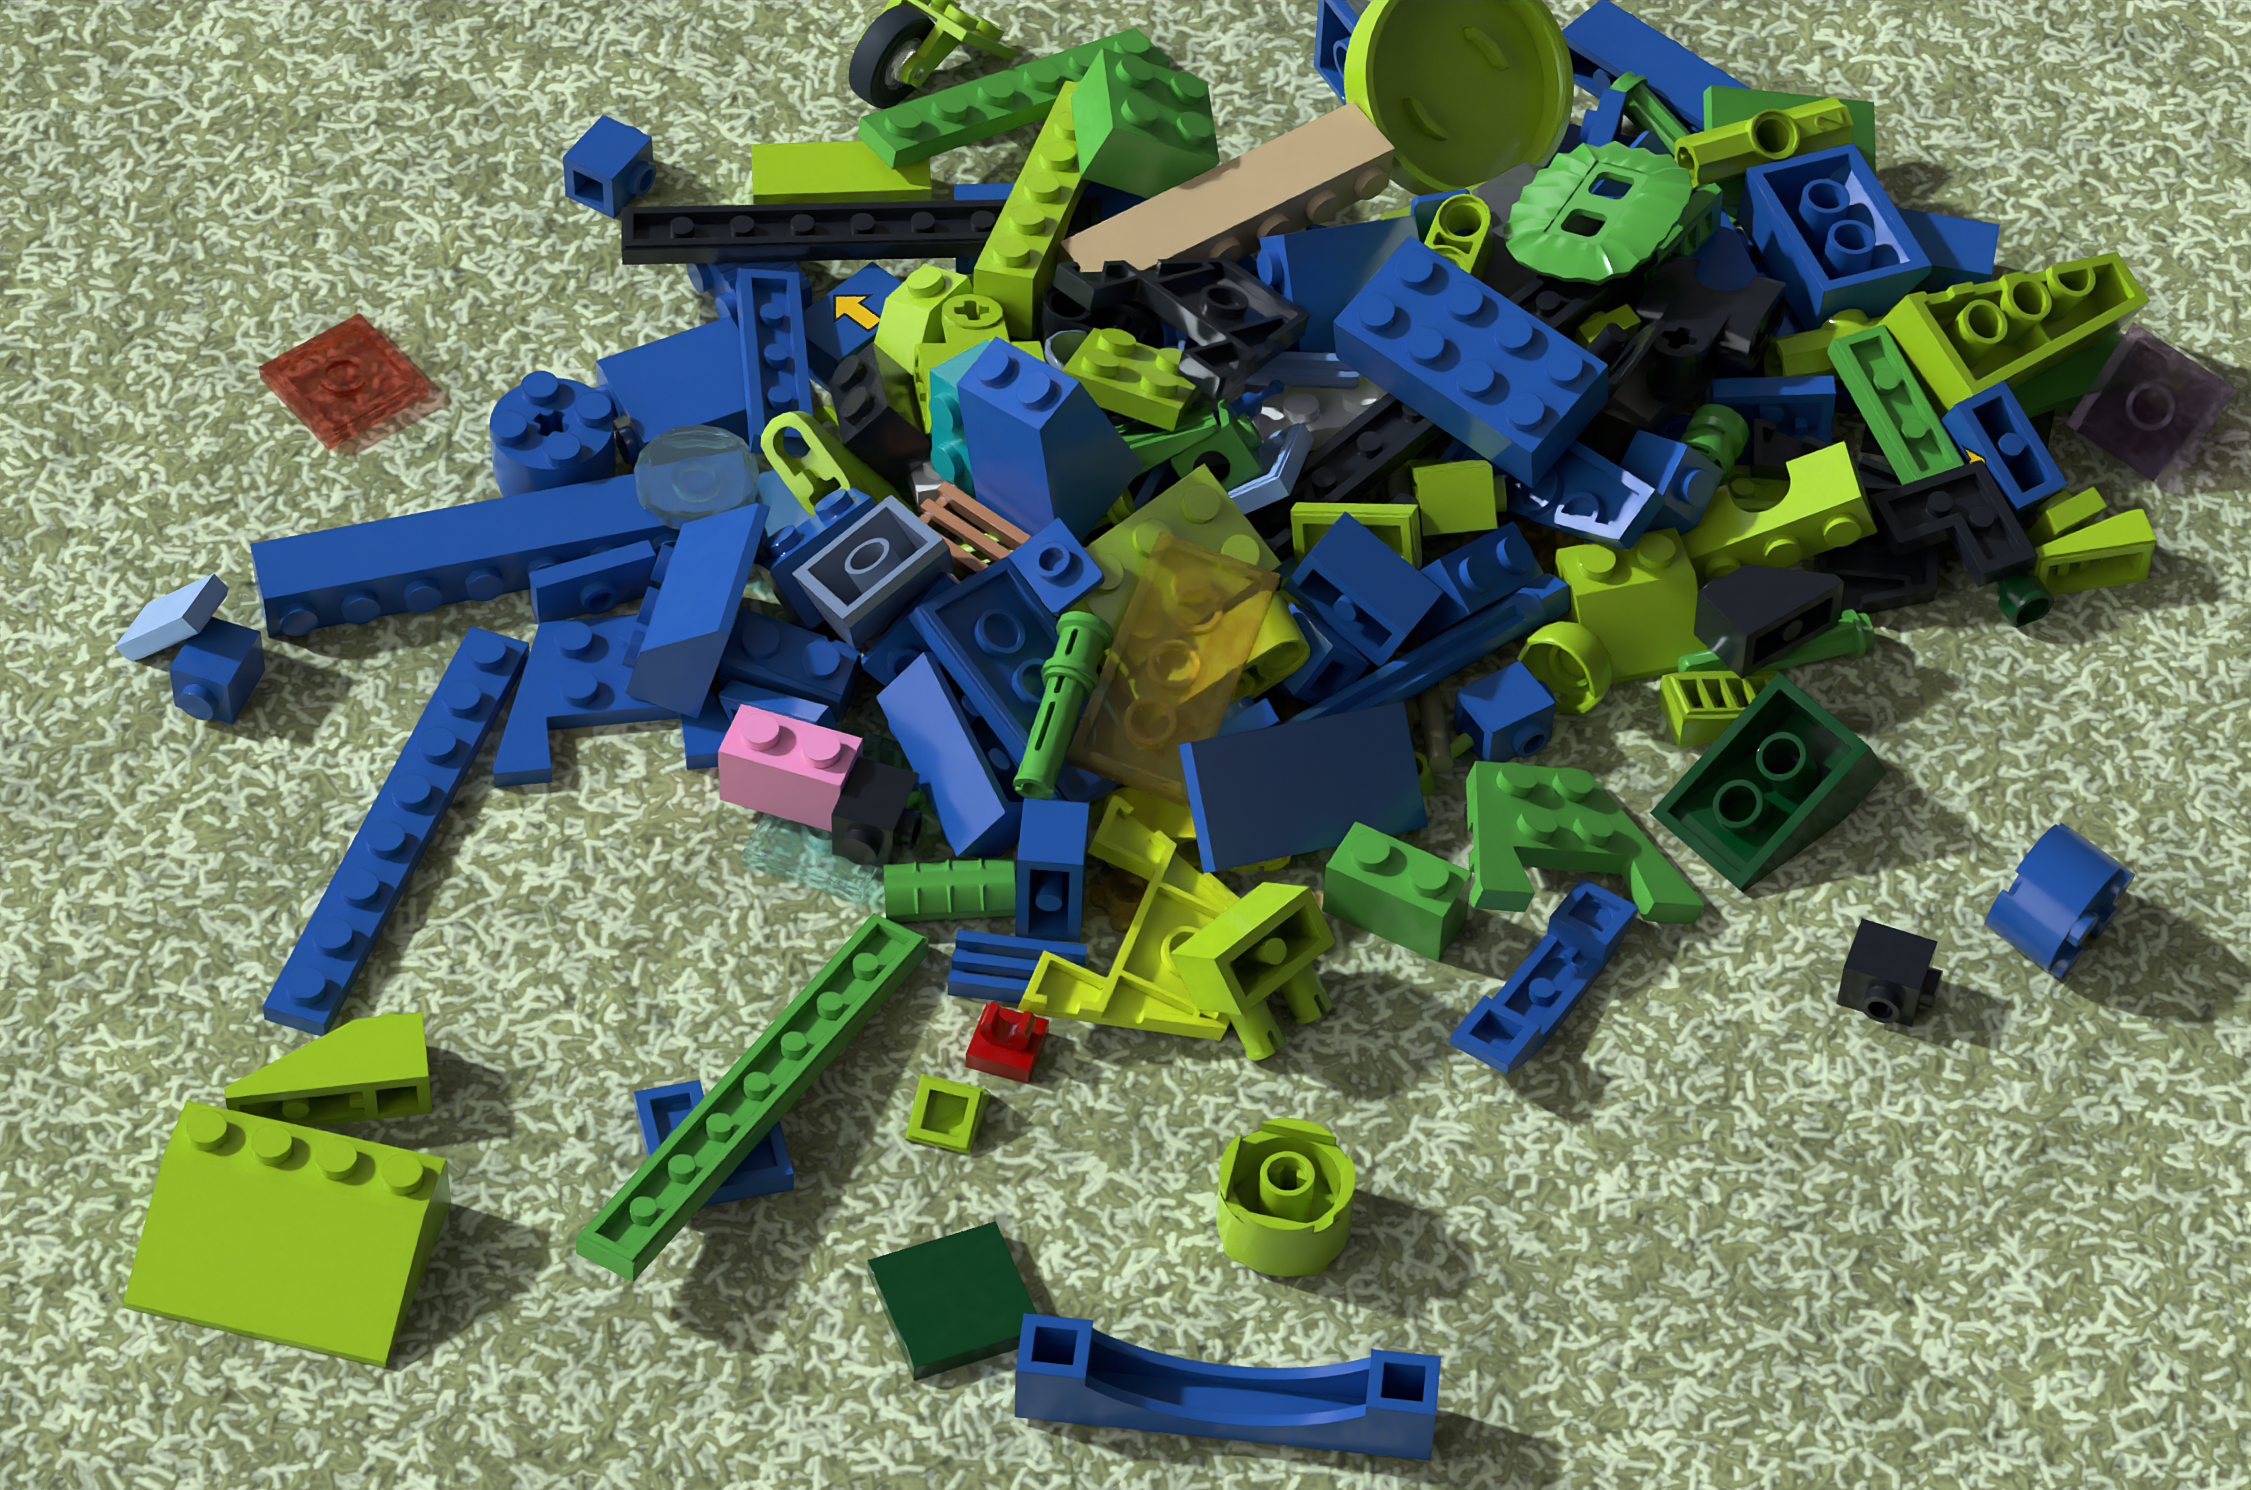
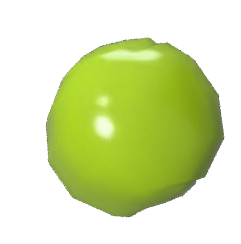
(1570, 663)

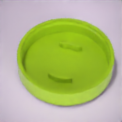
(1461, 87)

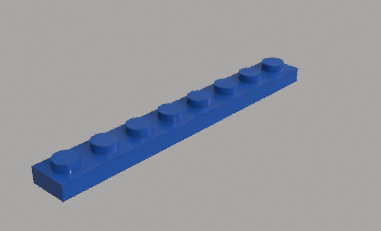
(396, 833)

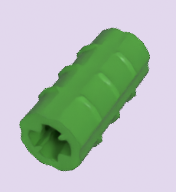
(950, 890)

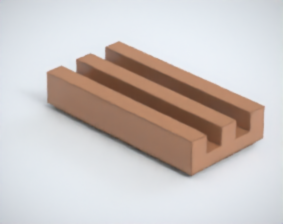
(953, 498)

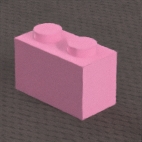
(785, 766)

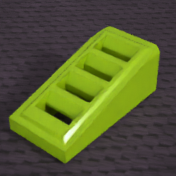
(2098, 555)
(1705, 725)

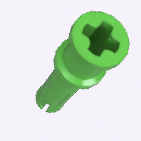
(1068, 681)

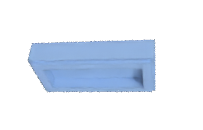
(1281, 464)
(172, 618)

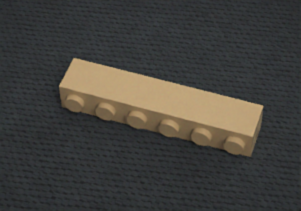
(1256, 195)

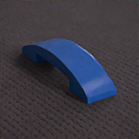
(1550, 980)

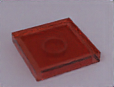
(344, 381)

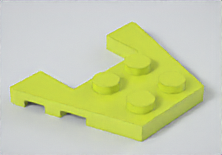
(1143, 982)

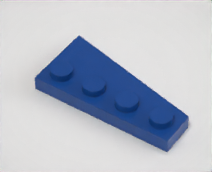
(1578, 496)

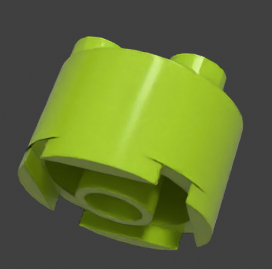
(1285, 1198)

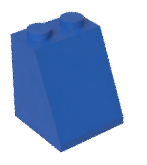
(1040, 443)

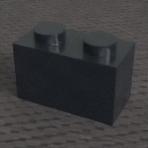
(880, 414)

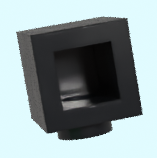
(876, 814)
(1889, 974)

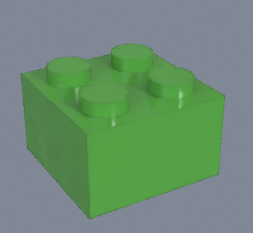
(1142, 125)

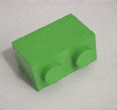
(1396, 891)

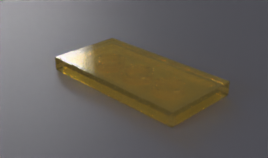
(1172, 666)

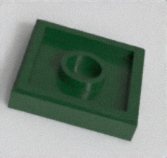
(952, 1299)

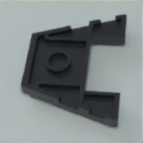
(1209, 299)
(1867, 567)

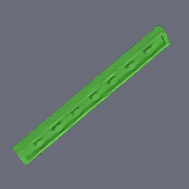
(751, 1098)

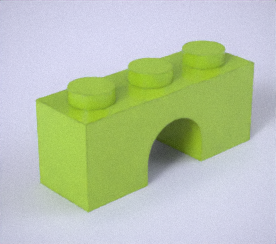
(1819, 513)

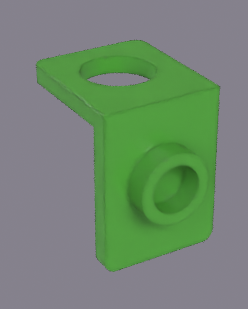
(1236, 440)

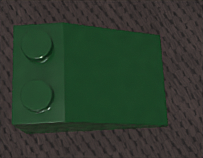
(1769, 785)

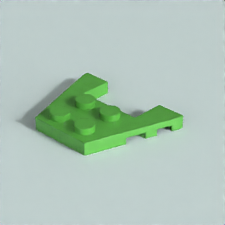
(1562, 823)

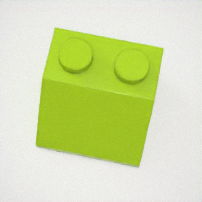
(1634, 601)

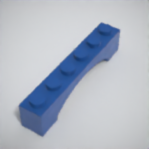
(1355, 1406)

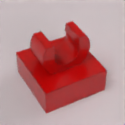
(1007, 1043)

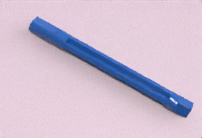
(1452, 650)

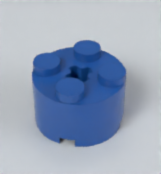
(551, 435)
(2058, 899)

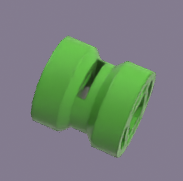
(1717, 435)

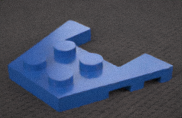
(580, 682)

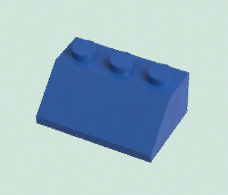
(1830, 235)
(693, 608)

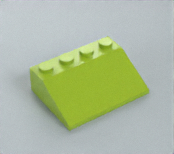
(288, 1233)

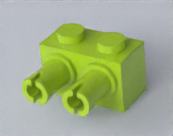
(1251, 952)

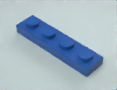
(773, 353)

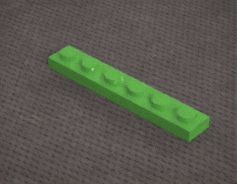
(989, 103)

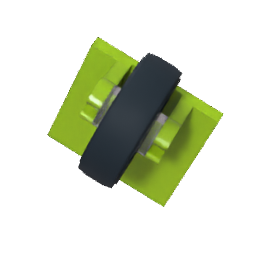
(908, 46)

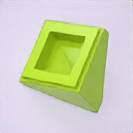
(947, 1113)

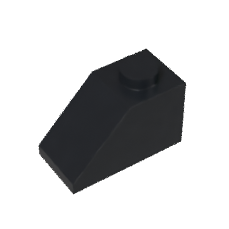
(1765, 614)

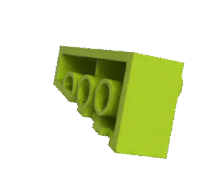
(2011, 326)

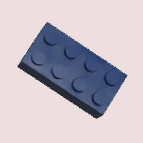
(1471, 361)

